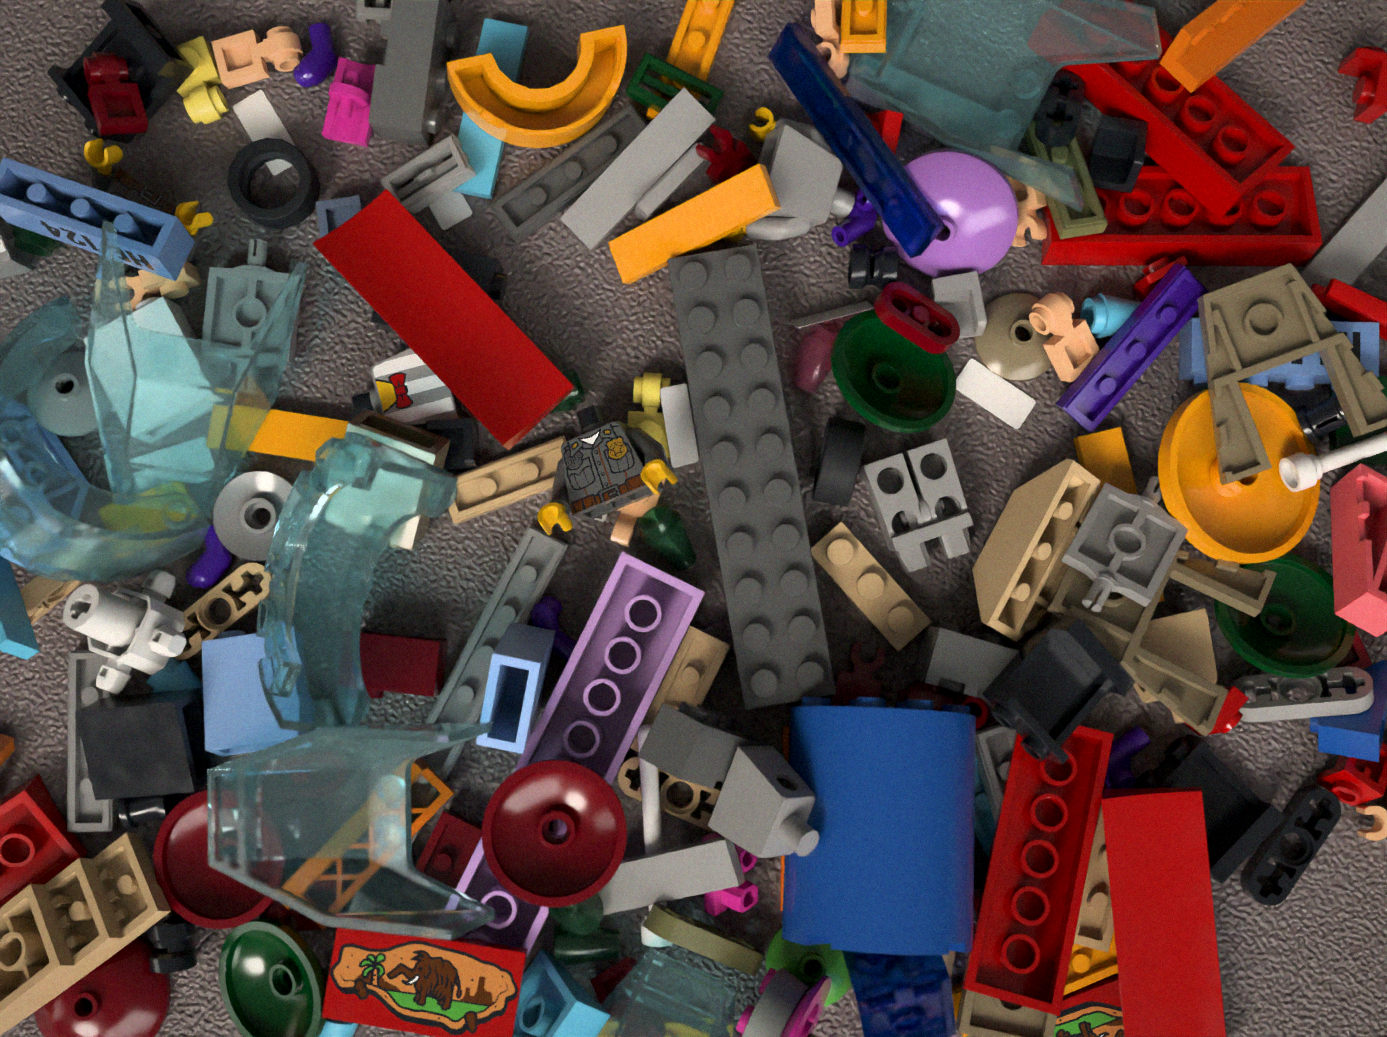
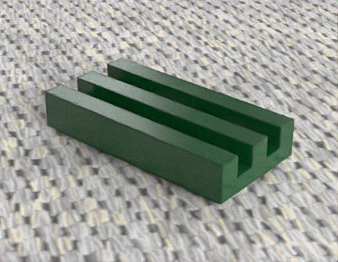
(673, 73)

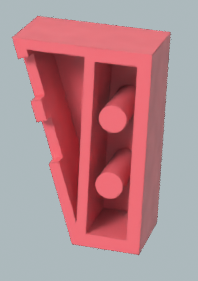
(1360, 548)

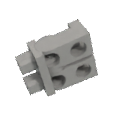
(917, 501)

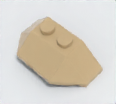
(1025, 550)

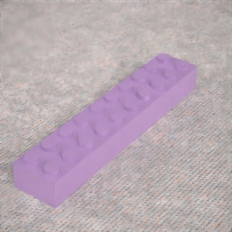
(594, 711)

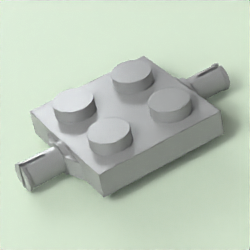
(242, 299)
(1125, 544)

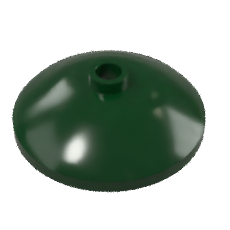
(891, 376)
(1301, 609)
(271, 981)

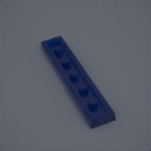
(855, 141)

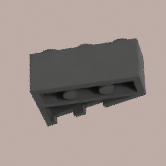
(694, 743)

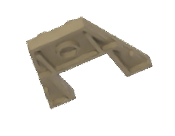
(1261, 328)
(1124, 622)

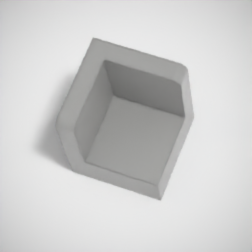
(963, 299)

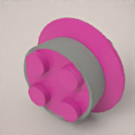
(785, 1007)

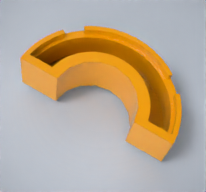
(543, 114)

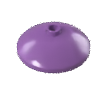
(975, 205)

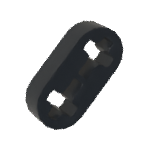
(1066, 109)

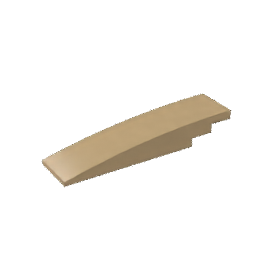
(74, 925)

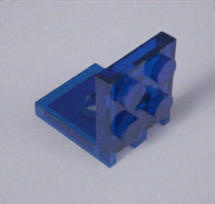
(901, 994)

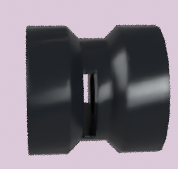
(883, 266)
(172, 945)

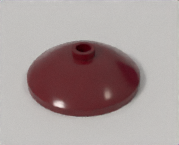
(549, 866)
(187, 880)
(123, 997)

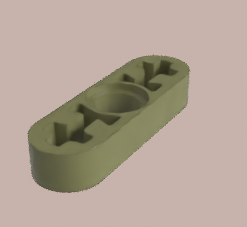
(704, 939)

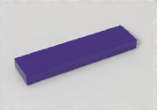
(1133, 348)

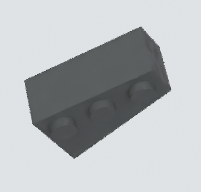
(413, 71)
(960, 661)

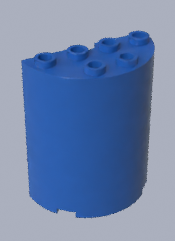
(889, 824)

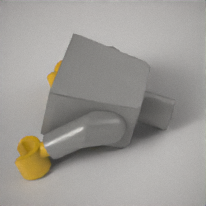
(802, 177)

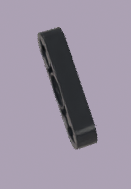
(1310, 844)

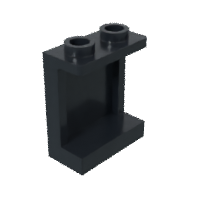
(150, 61)
(1055, 685)
(1233, 813)

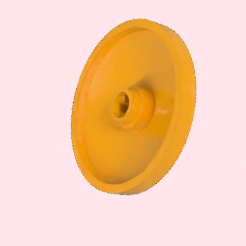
(1249, 517)

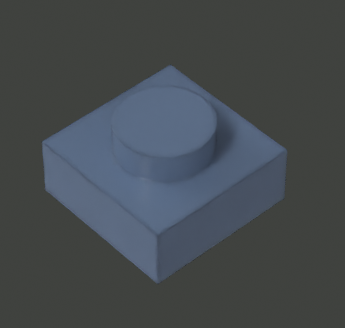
(337, 211)

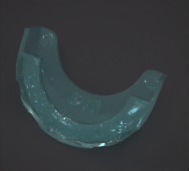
(49, 515)
(325, 566)

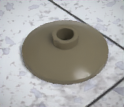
(1001, 349)

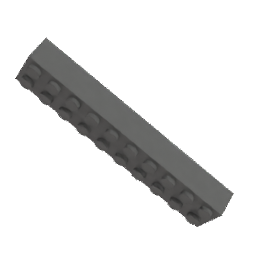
(750, 477)

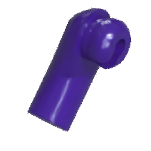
(320, 60)
(858, 222)
(211, 563)
(545, 616)
(1122, 750)

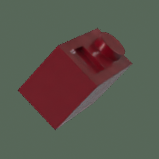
(402, 664)

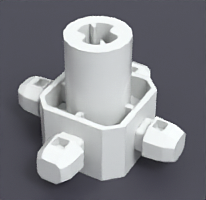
(128, 627)

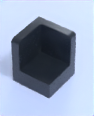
(1117, 153)
(464, 442)

